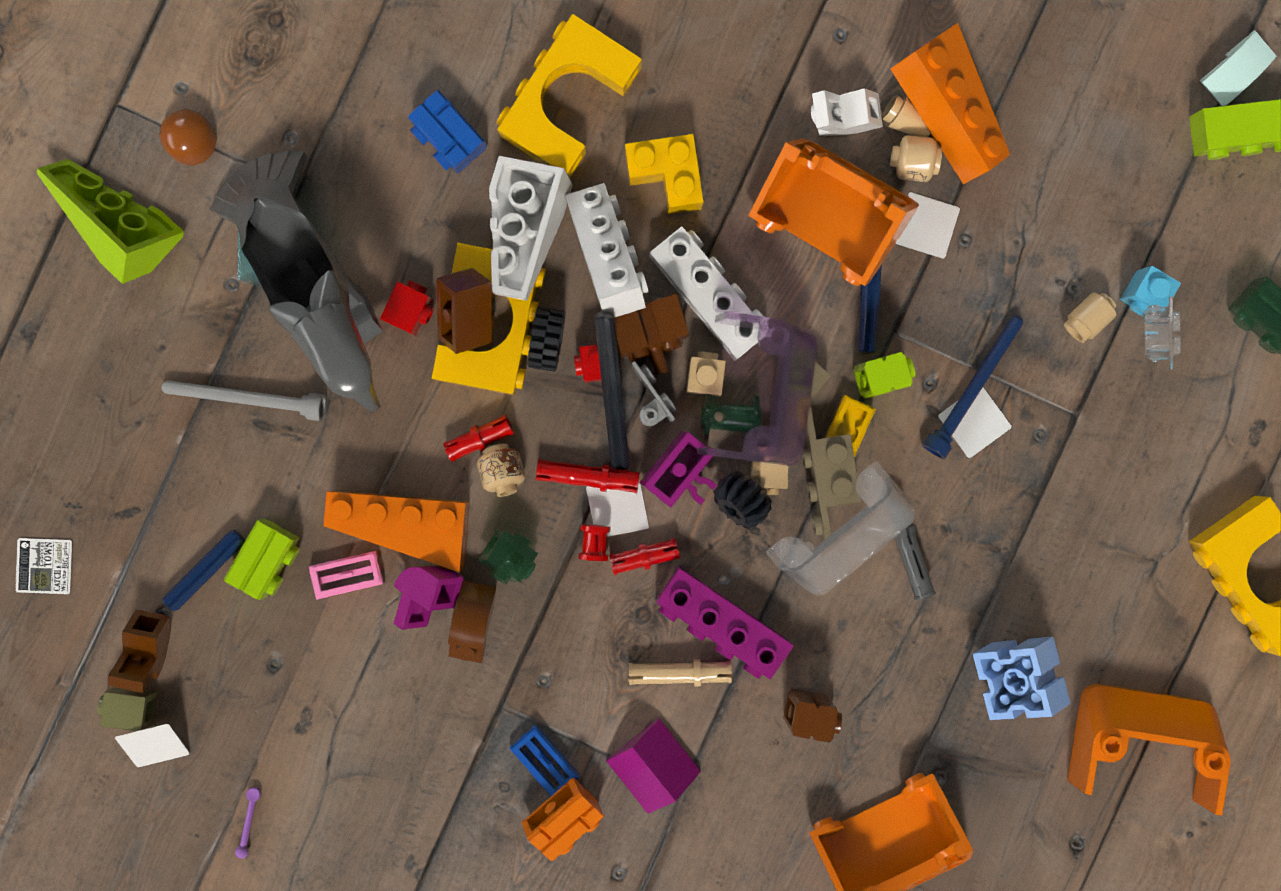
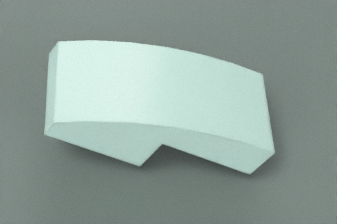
(1239, 69)

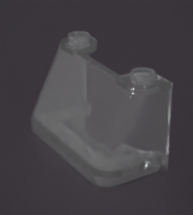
(855, 542)

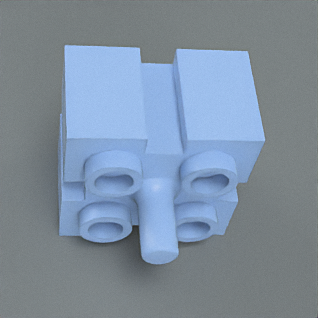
(1021, 678)

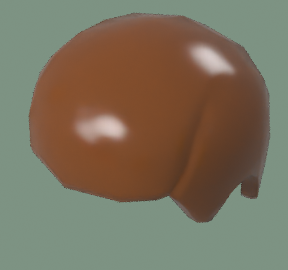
(187, 137)

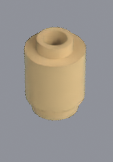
(1090, 316)

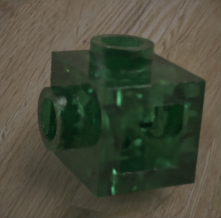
(509, 557)

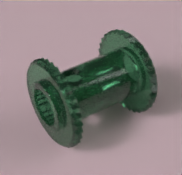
(735, 416)

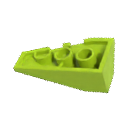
(118, 230)

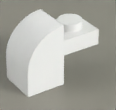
(846, 113)

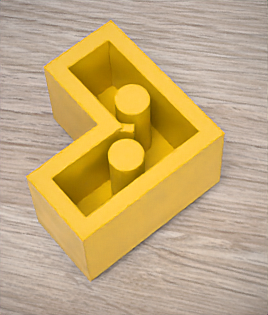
(668, 161)

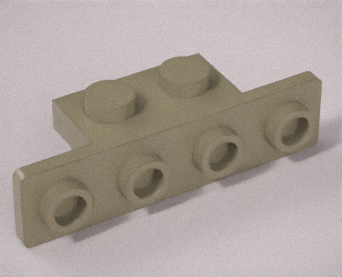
(831, 474)

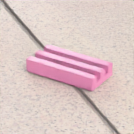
(375, 567)

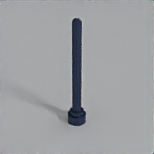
(940, 440)

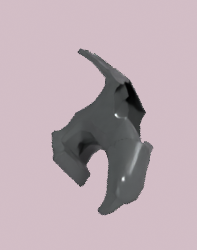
(301, 274)

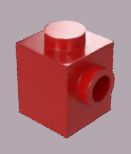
(408, 307)
(588, 364)

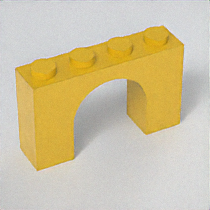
(575, 50)
(501, 366)
(1226, 553)

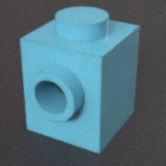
(1148, 288)

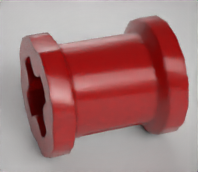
(594, 542)

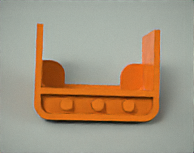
(1115, 713)

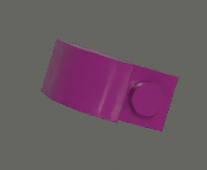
(425, 591)

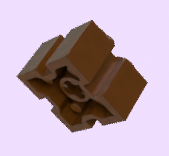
(652, 332)

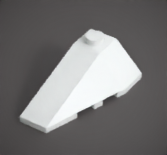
(526, 214)

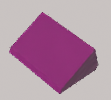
(654, 767)

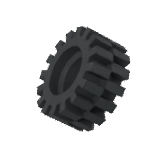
(546, 339)

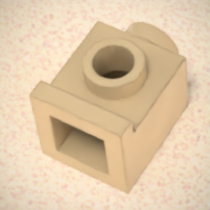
(770, 476)

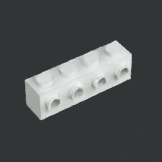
(605, 250)
(705, 289)

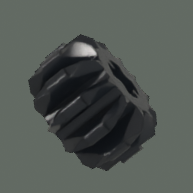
(742, 499)

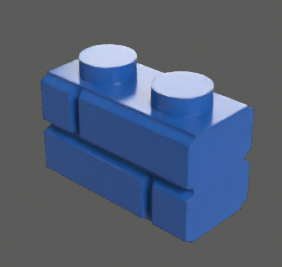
(447, 132)

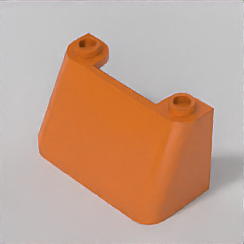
(833, 208)
(894, 842)

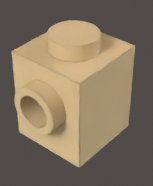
(705, 374)

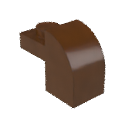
(471, 621)
(144, 651)

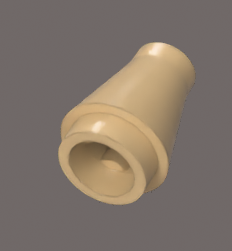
(902, 116)

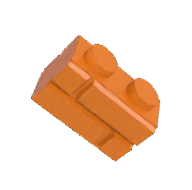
(562, 820)

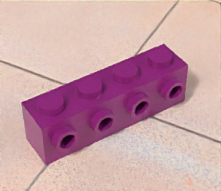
(724, 623)

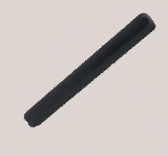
(612, 390)

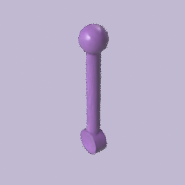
(252, 795)

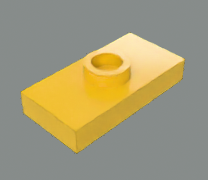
(851, 418)

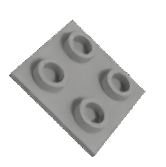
(661, 405)

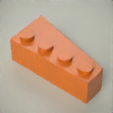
(953, 104)
(411, 525)

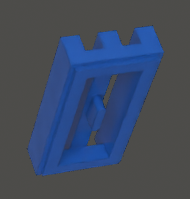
(553, 751)

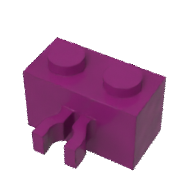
(677, 470)

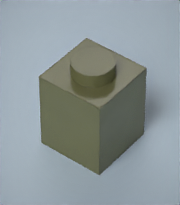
(127, 709)

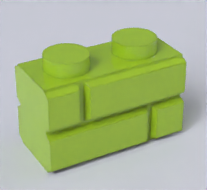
(884, 375)
(262, 559)

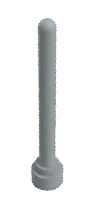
(311, 406)

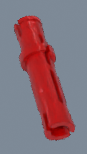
(582, 475)

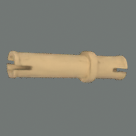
(673, 673)

